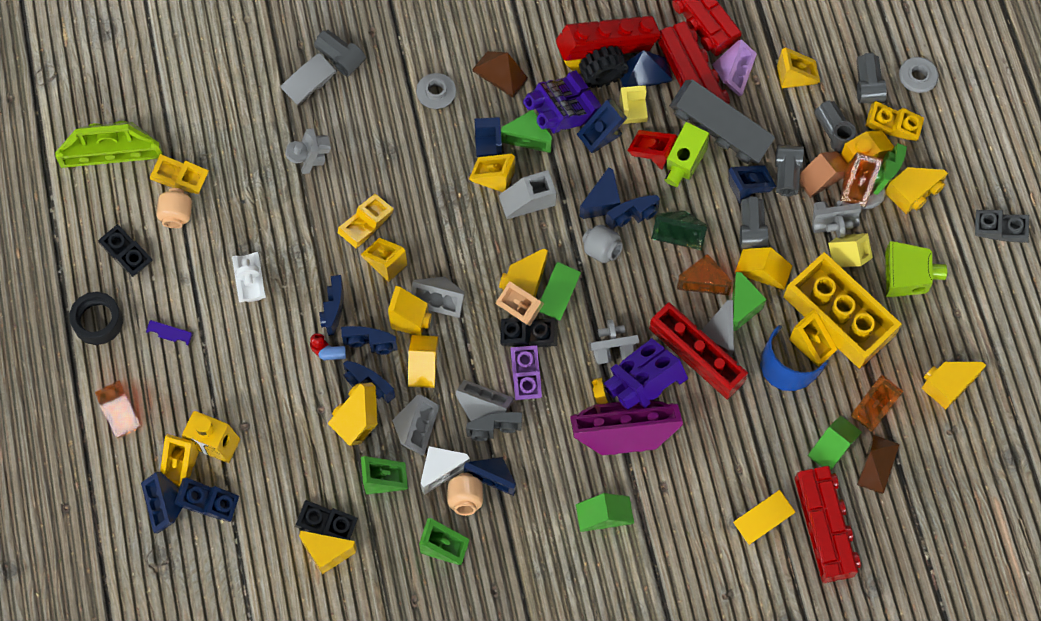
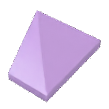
(736, 66)

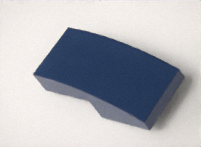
(638, 208)
(333, 308)
(380, 341)
(358, 373)
(206, 500)

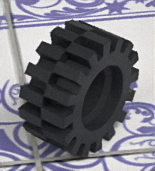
(603, 66)

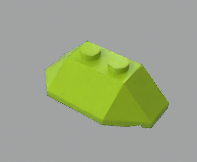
(106, 145)

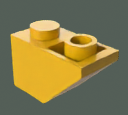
(914, 186)
(356, 416)

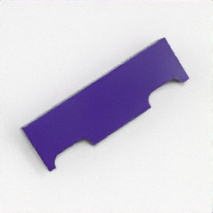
(168, 332)

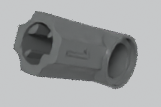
(344, 56)
(870, 83)
(835, 125)
(788, 164)
(753, 228)

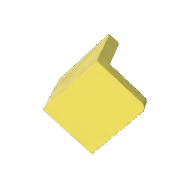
(633, 104)
(851, 250)

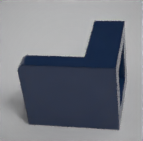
(488, 137)

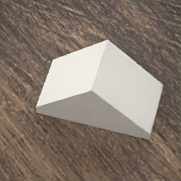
(440, 467)

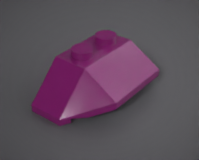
(615, 430)

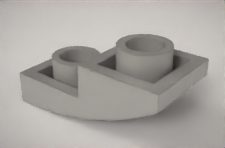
(308, 78)

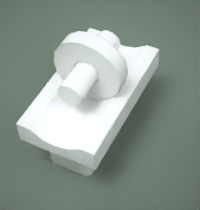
(249, 277)

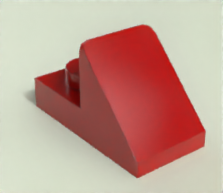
(652, 146)

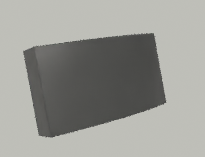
(1001, 227)
(483, 427)

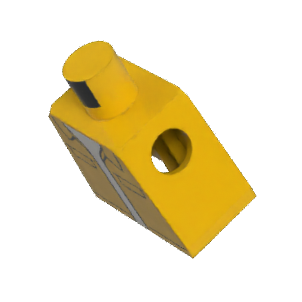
(209, 435)

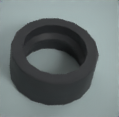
(84, 303)

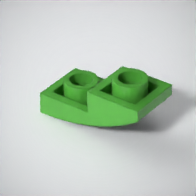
(891, 164)
(559, 290)

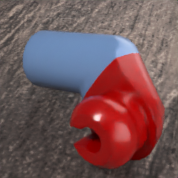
(324, 350)

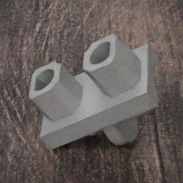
(309, 150)
(836, 218)
(601, 349)

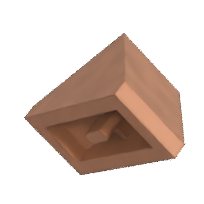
(822, 172)

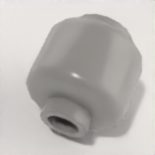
(602, 244)

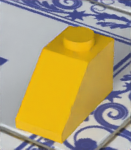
(870, 143)
(526, 272)
(408, 312)
(951, 380)

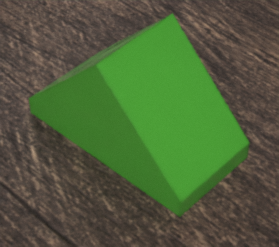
(527, 133)
(746, 300)
(834, 443)
(383, 475)
(604, 512)
(443, 543)

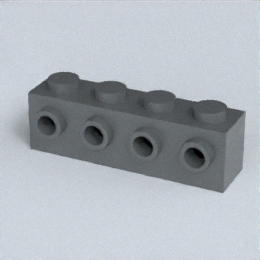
(722, 122)

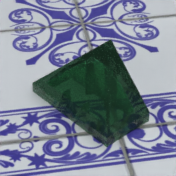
(679, 229)

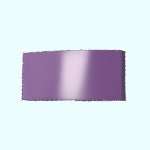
(526, 372)

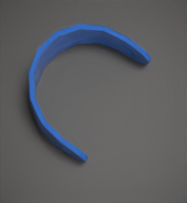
(782, 376)

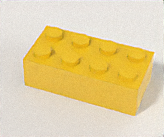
(846, 309)

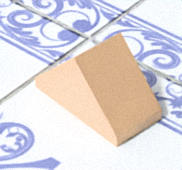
(519, 303)

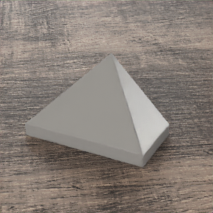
(440, 295)
(721, 328)
(481, 401)
(416, 423)

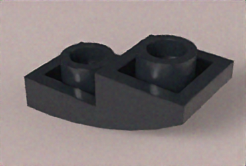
(125, 250)
(518, 334)
(325, 521)

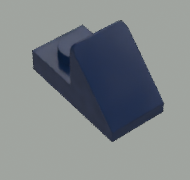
(602, 126)
(749, 180)

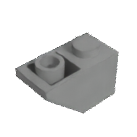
(528, 195)

